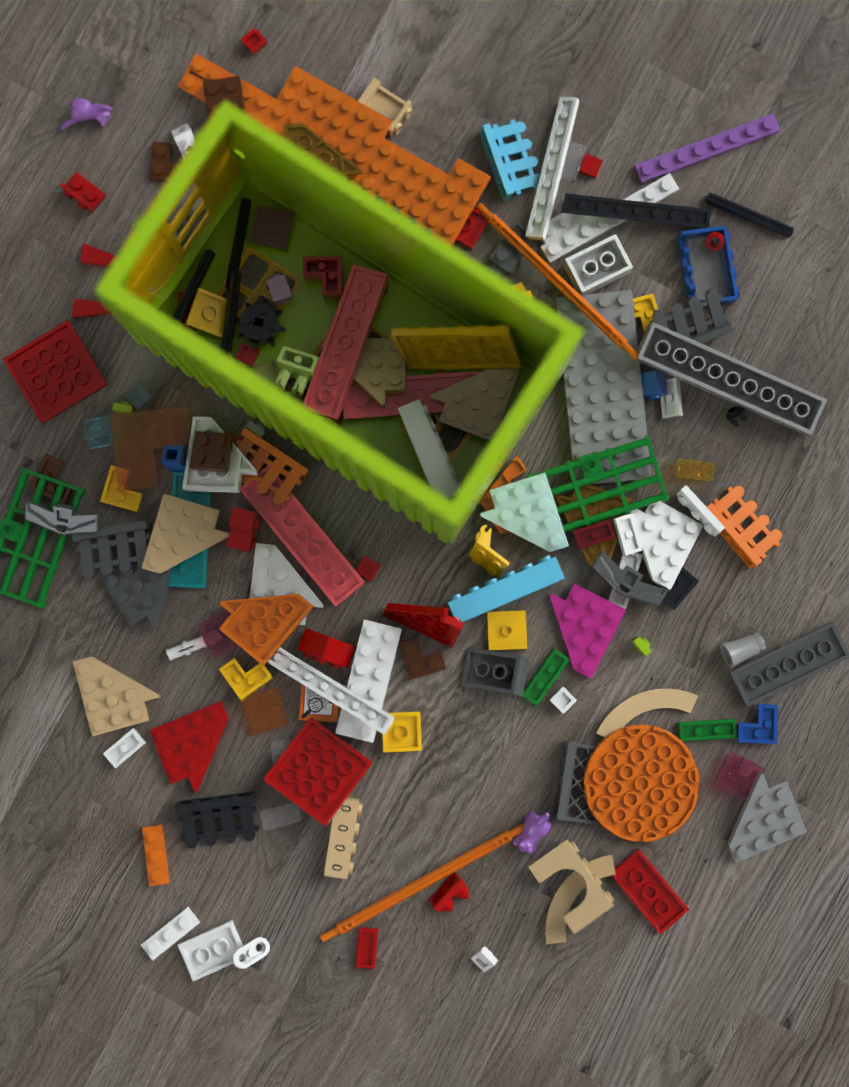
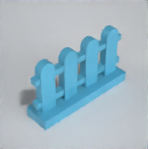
(502, 170)

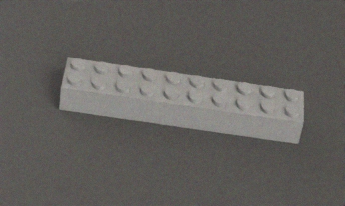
(730, 379)

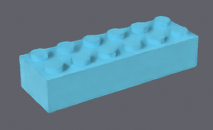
(506, 590)

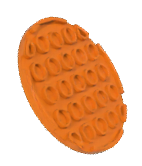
(641, 783)

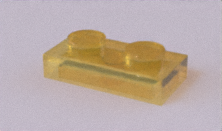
(694, 470)

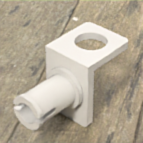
(183, 138)

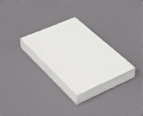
(210, 950)

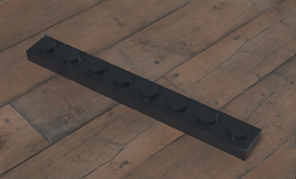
(635, 211)

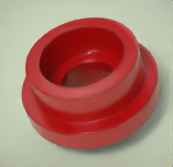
(714, 247)

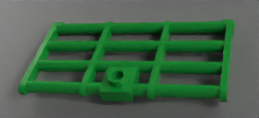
(593, 473)
(18, 533)

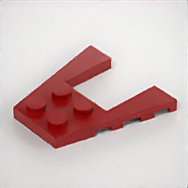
(92, 256)

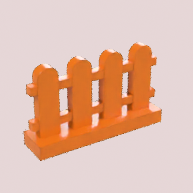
(276, 467)
(740, 537)

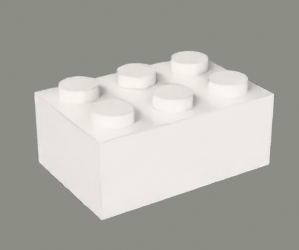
(598, 265)

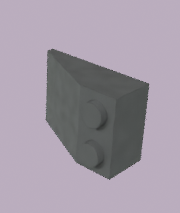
(495, 671)

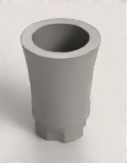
(742, 649)

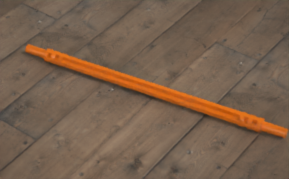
(612, 333)
(422, 883)

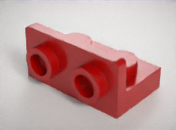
(84, 192)

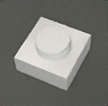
(563, 700)
(484, 959)

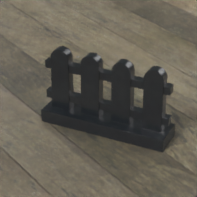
(206, 806)

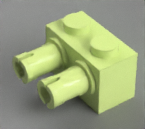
(295, 365)

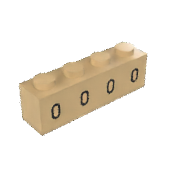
(342, 838)

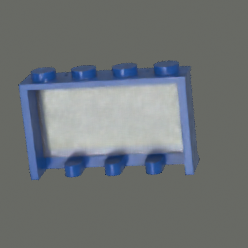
(707, 268)

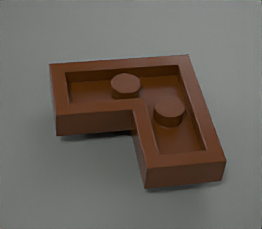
(161, 164)
(51, 467)
(416, 663)

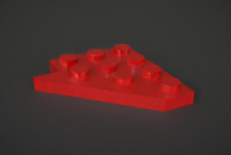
(190, 743)

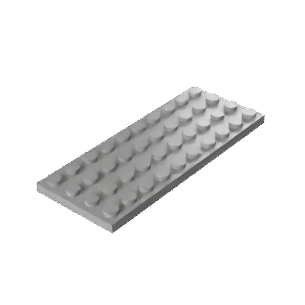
(605, 386)

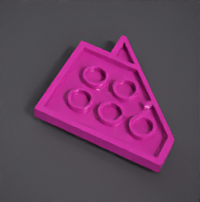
(586, 626)

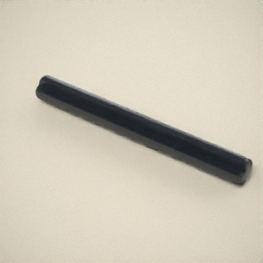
(750, 215)
(239, 238)
(192, 286)
(230, 314)

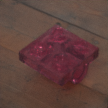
(214, 638)
(737, 776)

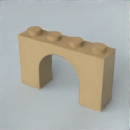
(596, 900)

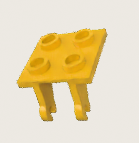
(485, 556)

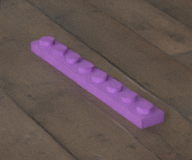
(707, 148)

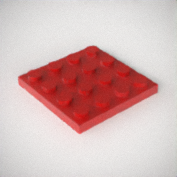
(55, 372)
(318, 771)

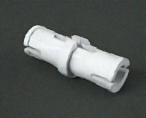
(175, 652)

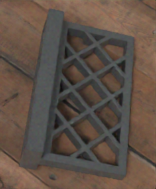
(565, 784)

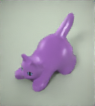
(83, 110)
(534, 829)

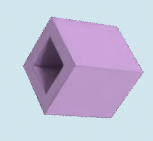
(279, 289)

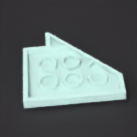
(529, 512)

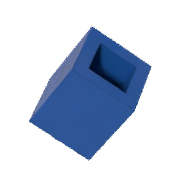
(654, 384)
(174, 458)

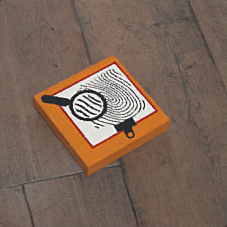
(316, 706)

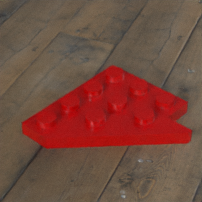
(427, 621)

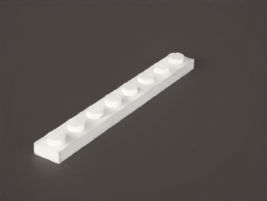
(552, 168)
(597, 226)
(332, 690)

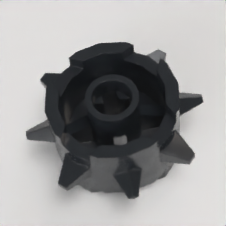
(260, 313)

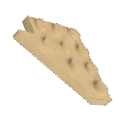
(110, 696)

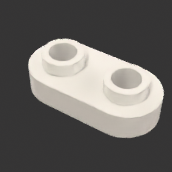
(249, 952)

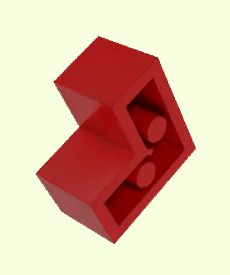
(329, 271)
(243, 530)
(326, 649)

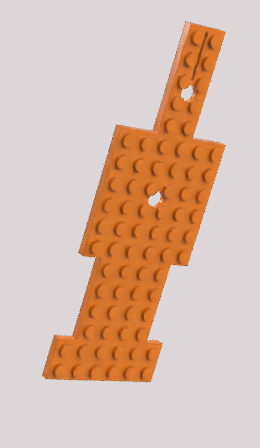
(359, 134)

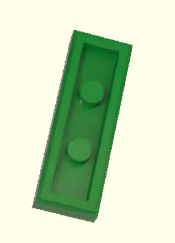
(545, 677)
(707, 730)

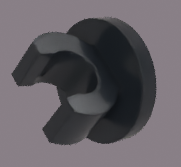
(735, 413)

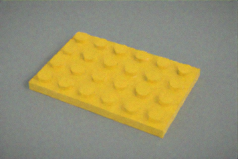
(457, 347)

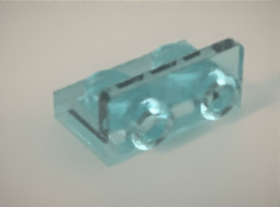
(98, 432)

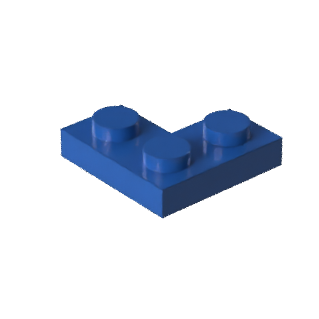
(764, 730)

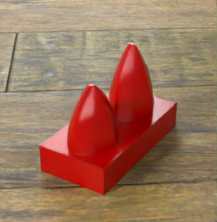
(452, 887)

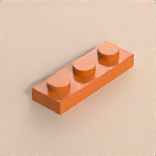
(155, 855)

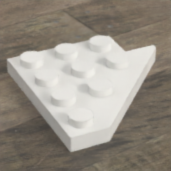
(215, 481)

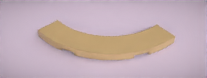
(644, 702)
(567, 895)

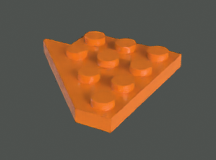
(264, 622)

